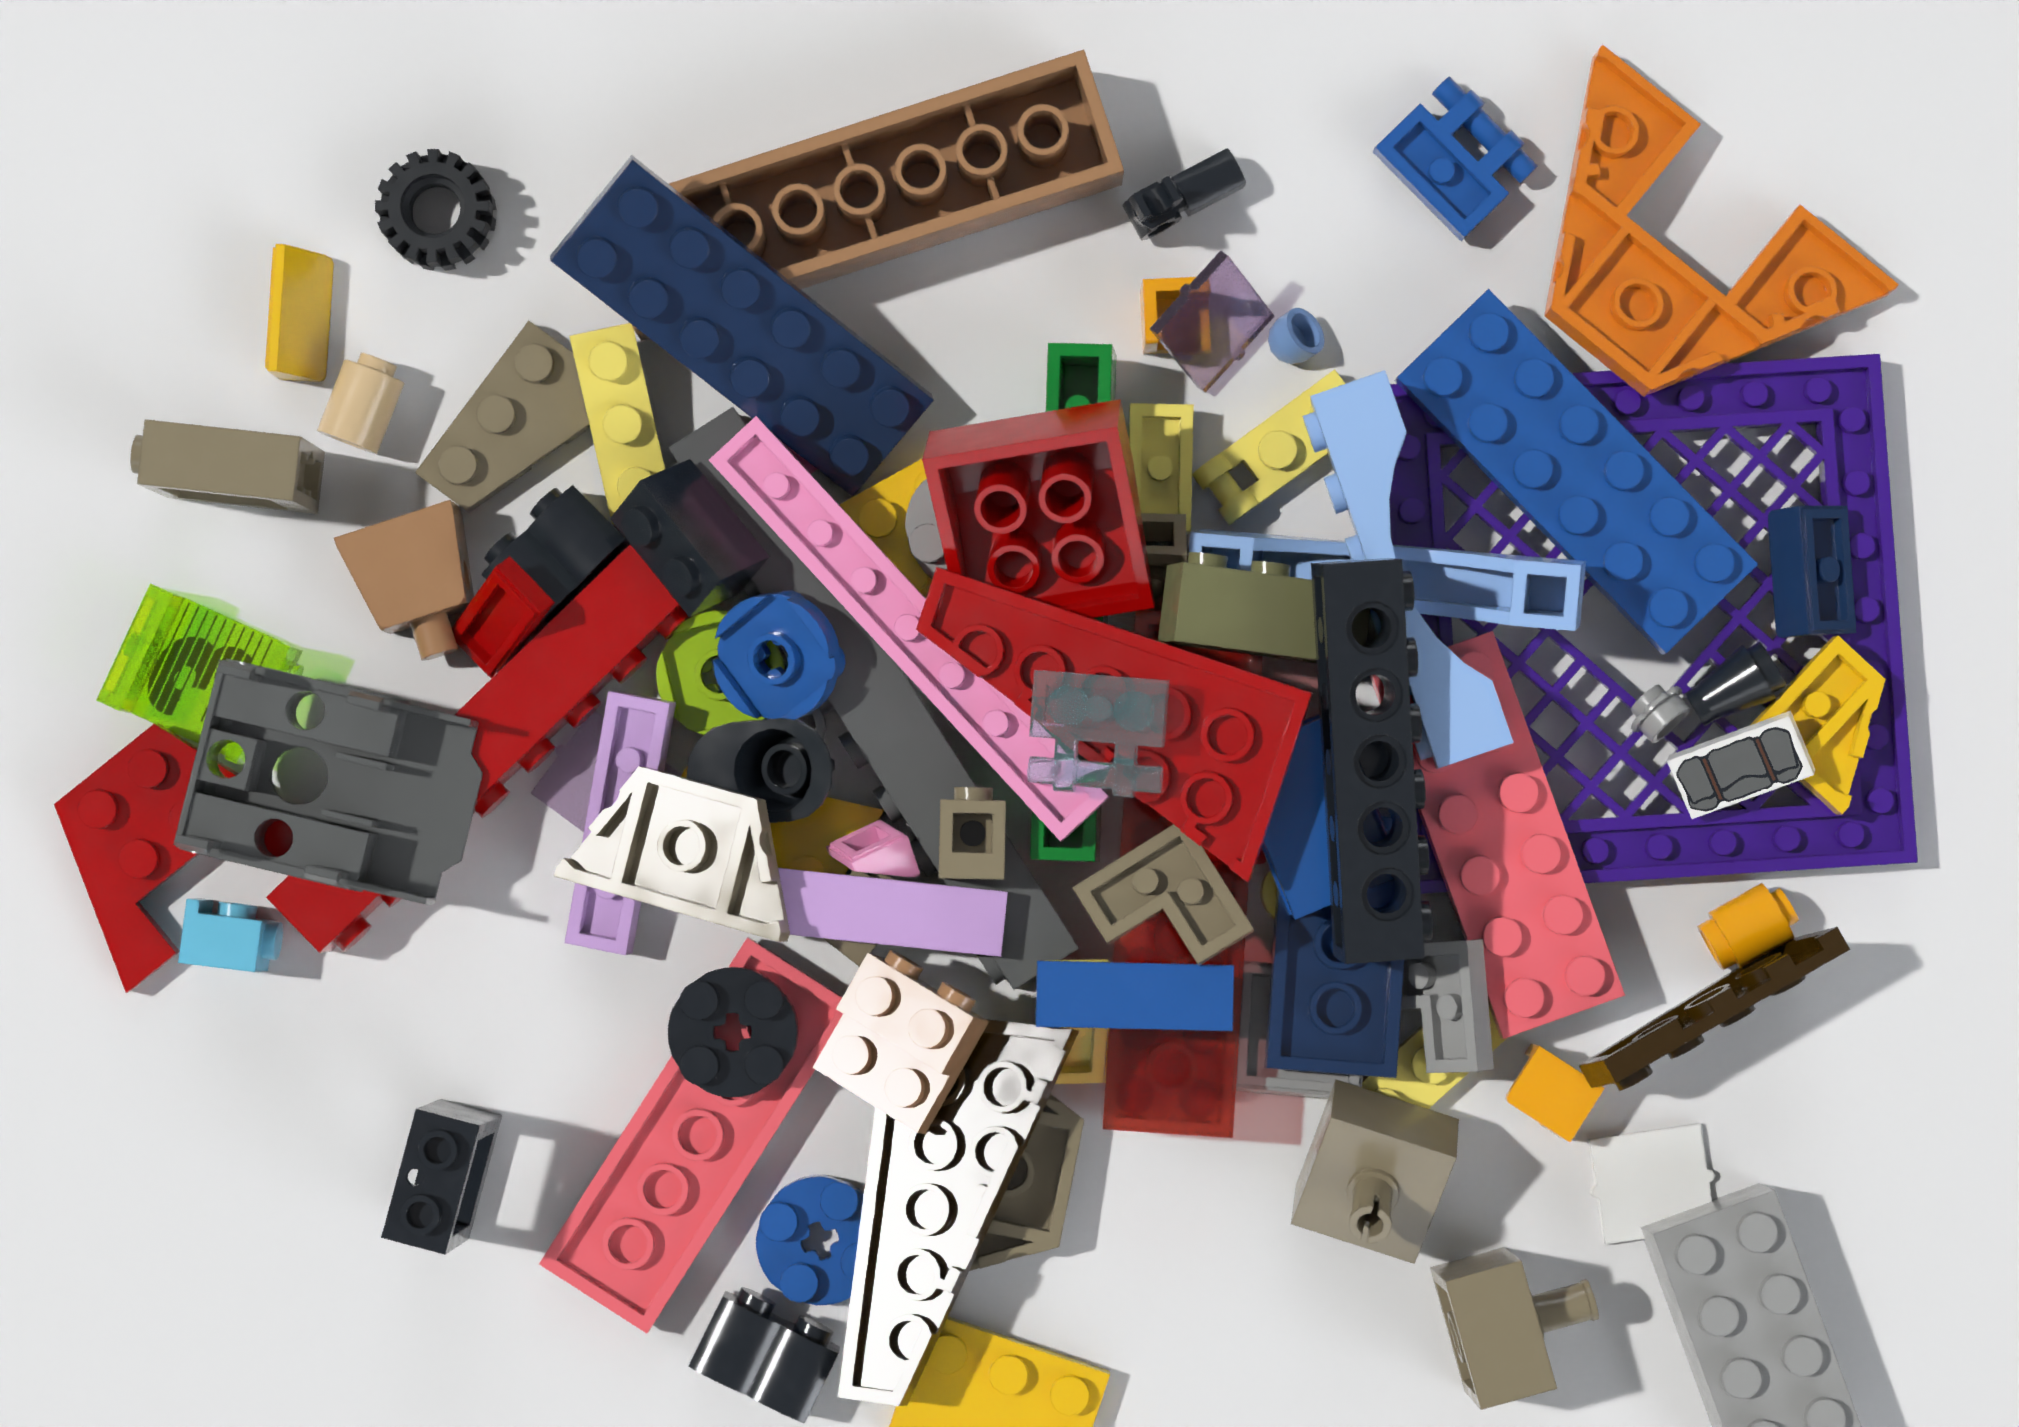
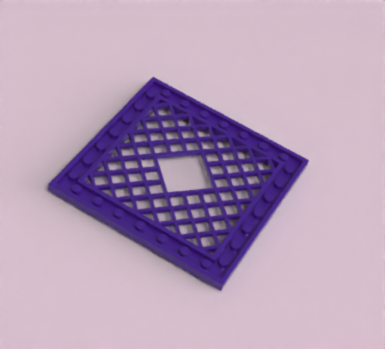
(1851, 449)

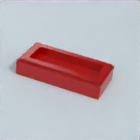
(501, 617)

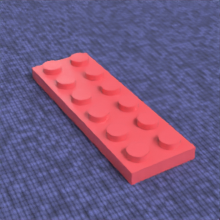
(1514, 870)
(684, 1163)

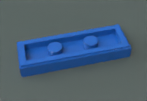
(1134, 995)

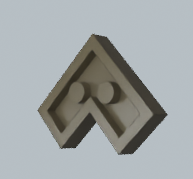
(1171, 877)

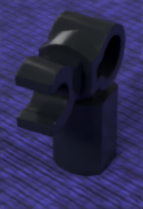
(1192, 190)

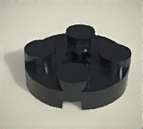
(705, 1058)

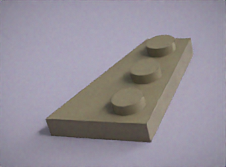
(510, 422)

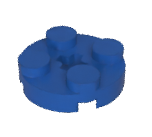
(811, 648)
(786, 1222)

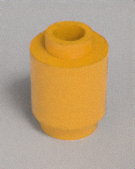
(1748, 926)

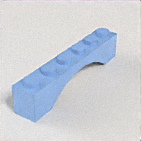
(1363, 440)
(1446, 581)

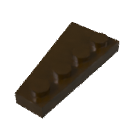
(1719, 1003)

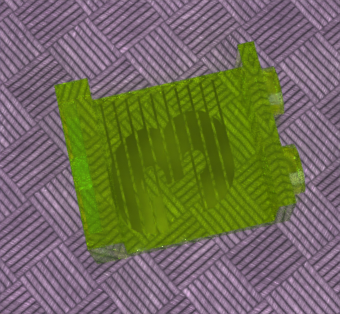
(173, 658)

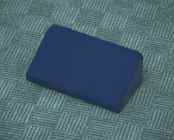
(1811, 571)

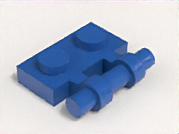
(1442, 170)

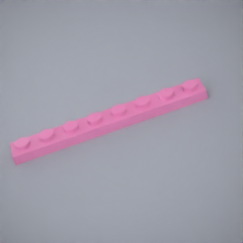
(890, 611)

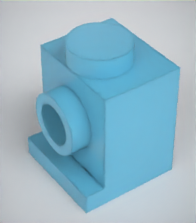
(228, 938)

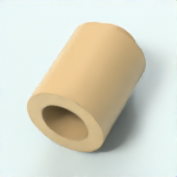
(362, 403)

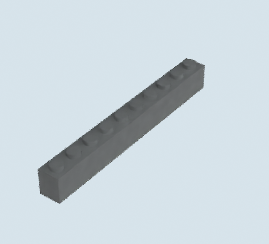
(892, 731)

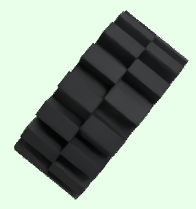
(422, 174)

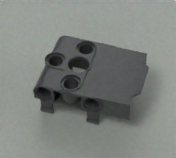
(392, 797)

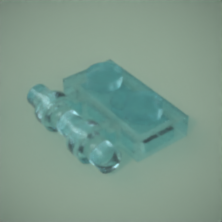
(1098, 710)

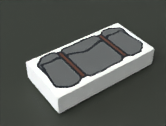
(1741, 765)

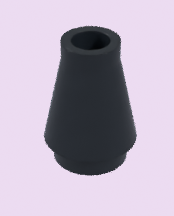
(1737, 684)

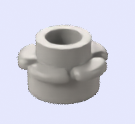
(1659, 712)

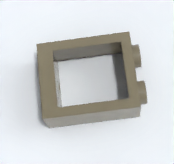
(228, 466)

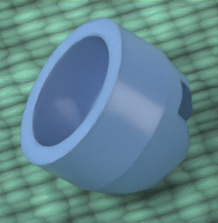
(1296, 337)

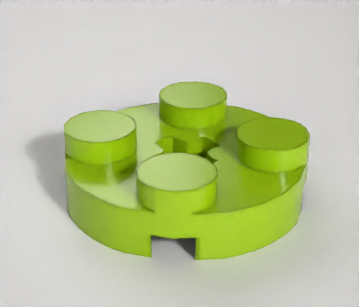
(682, 669)

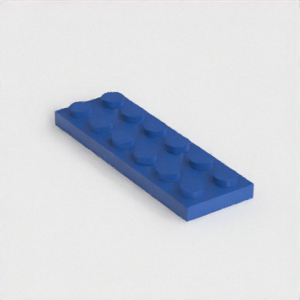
(1576, 472)

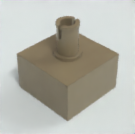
(1375, 1171)
(1501, 1326)

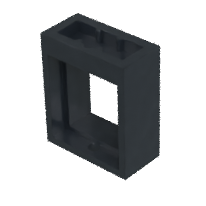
(452, 1156)

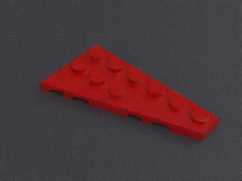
(1224, 726)

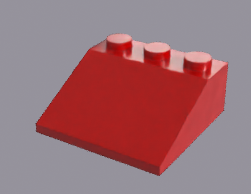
(1044, 507)

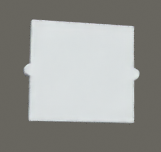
(1648, 1178)

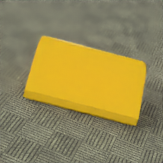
(299, 314)

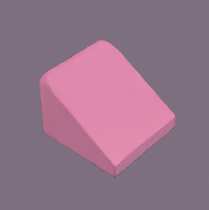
(876, 850)

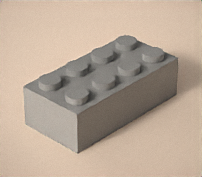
(1748, 1315)

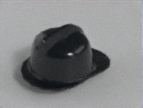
(767, 760)

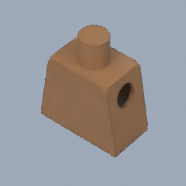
(413, 573)

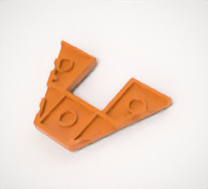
(1639, 301)

